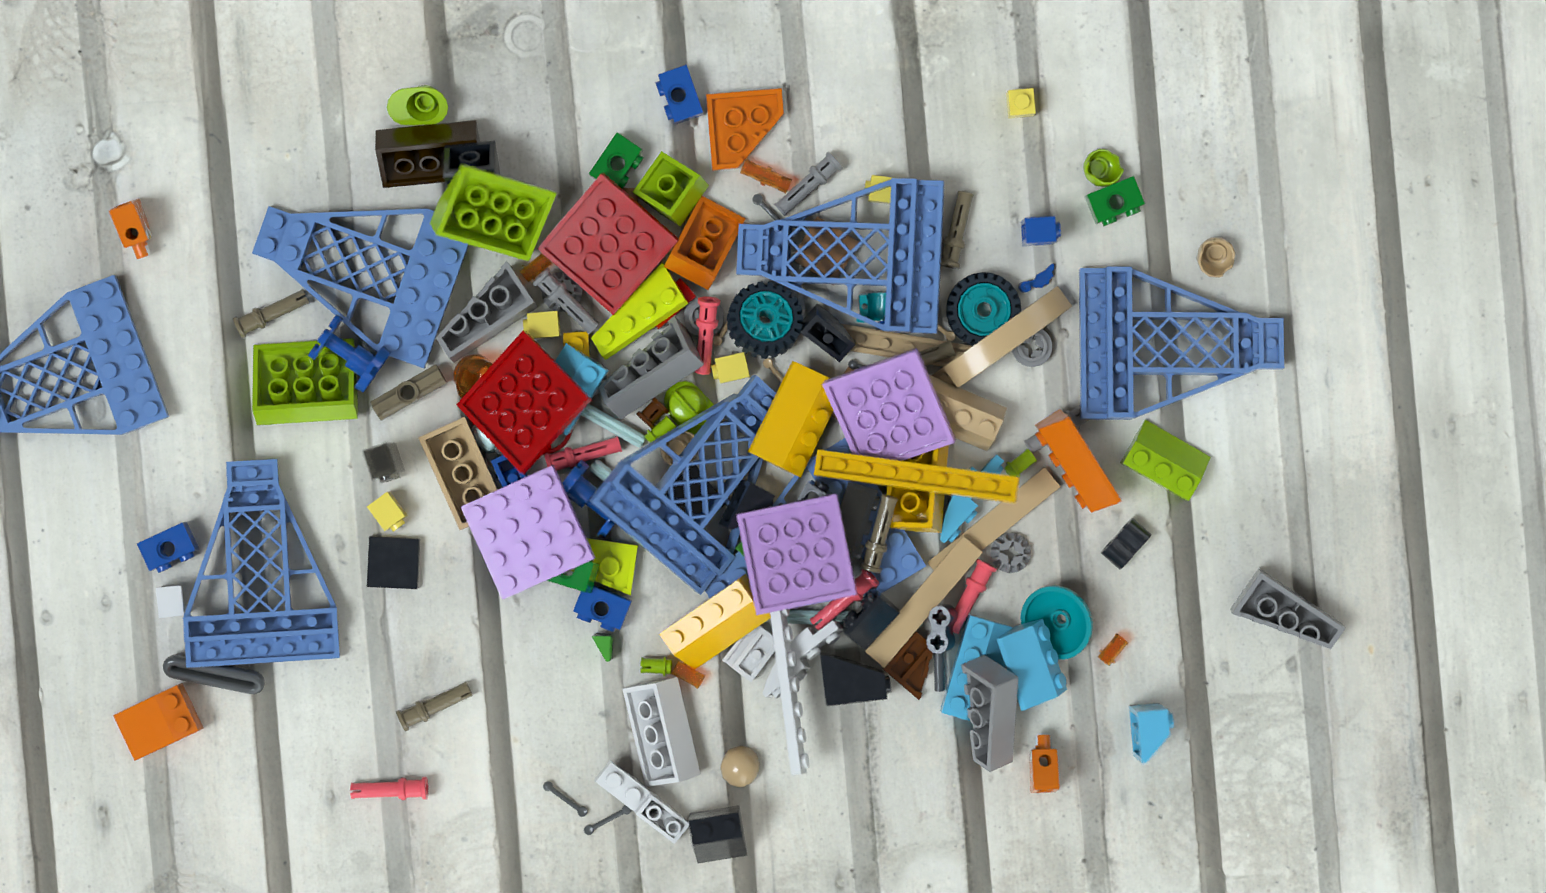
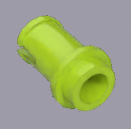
(660, 429)
(1020, 463)
(655, 665)

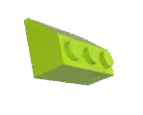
(1166, 460)

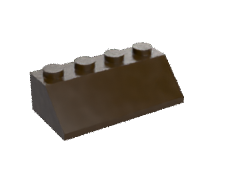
(417, 152)

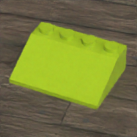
(492, 212)
(299, 389)

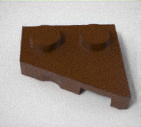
(911, 664)

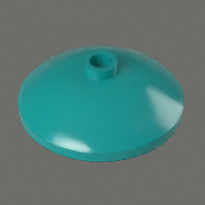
(1067, 636)

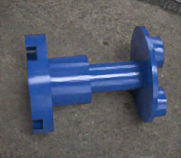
(358, 359)
(581, 491)

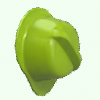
(417, 106)
(686, 401)

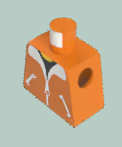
(132, 216)
(1043, 778)

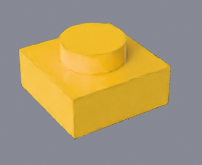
(578, 340)

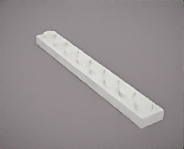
(789, 687)

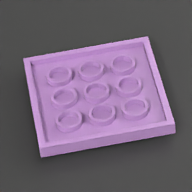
(890, 409)
(528, 532)
(796, 554)

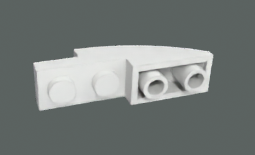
(805, 646)
(642, 801)

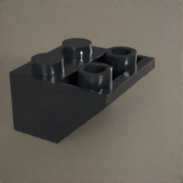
(870, 619)

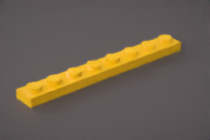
(916, 476)

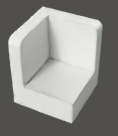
(170, 601)

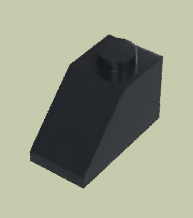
(827, 333)
(745, 499)

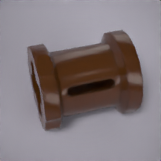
(652, 412)

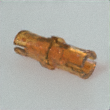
(766, 176)

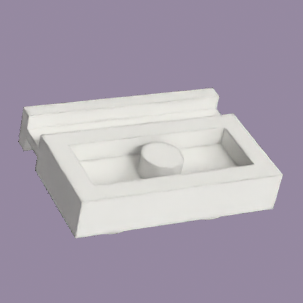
(751, 653)

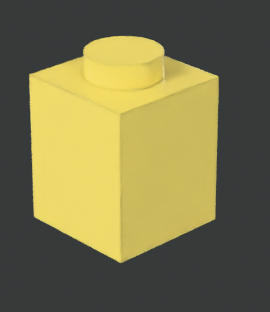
(1020, 103)
(882, 196)
(542, 325)
(730, 368)
(388, 512)

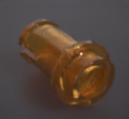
(535, 267)
(1112, 650)
(688, 674)

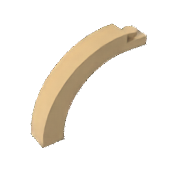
(1004, 338)

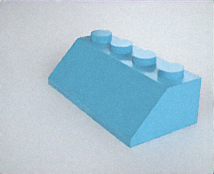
(977, 640)

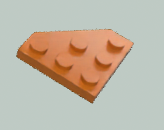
(740, 123)

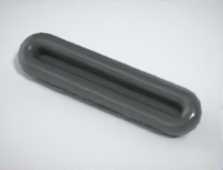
(222, 677)

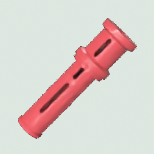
(707, 323)
(571, 457)
(863, 583)
(975, 585)
(402, 789)

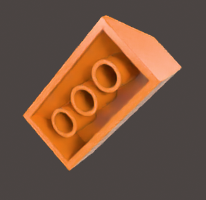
(1077, 462)

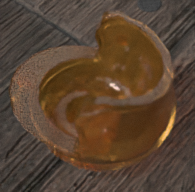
(469, 371)

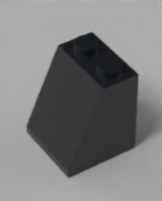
(477, 155)
(851, 681)
(717, 834)

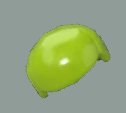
(1102, 168)

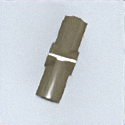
(394, 401)

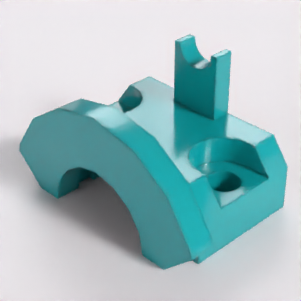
(875, 306)

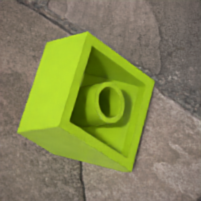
(671, 188)

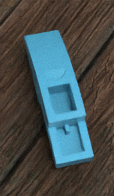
(963, 508)

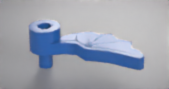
(1039, 281)

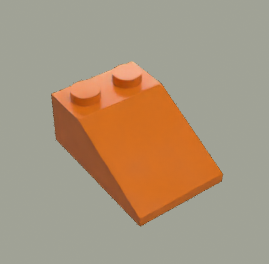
(704, 242)
(158, 721)

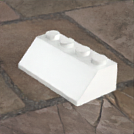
(661, 732)

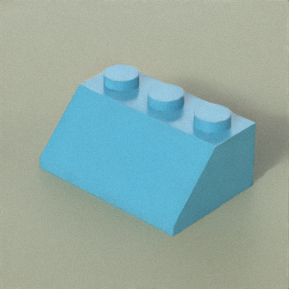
(583, 371)
(1034, 661)
(1149, 729)

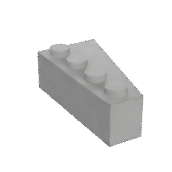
(487, 314)
(652, 370)
(1281, 608)
(991, 712)

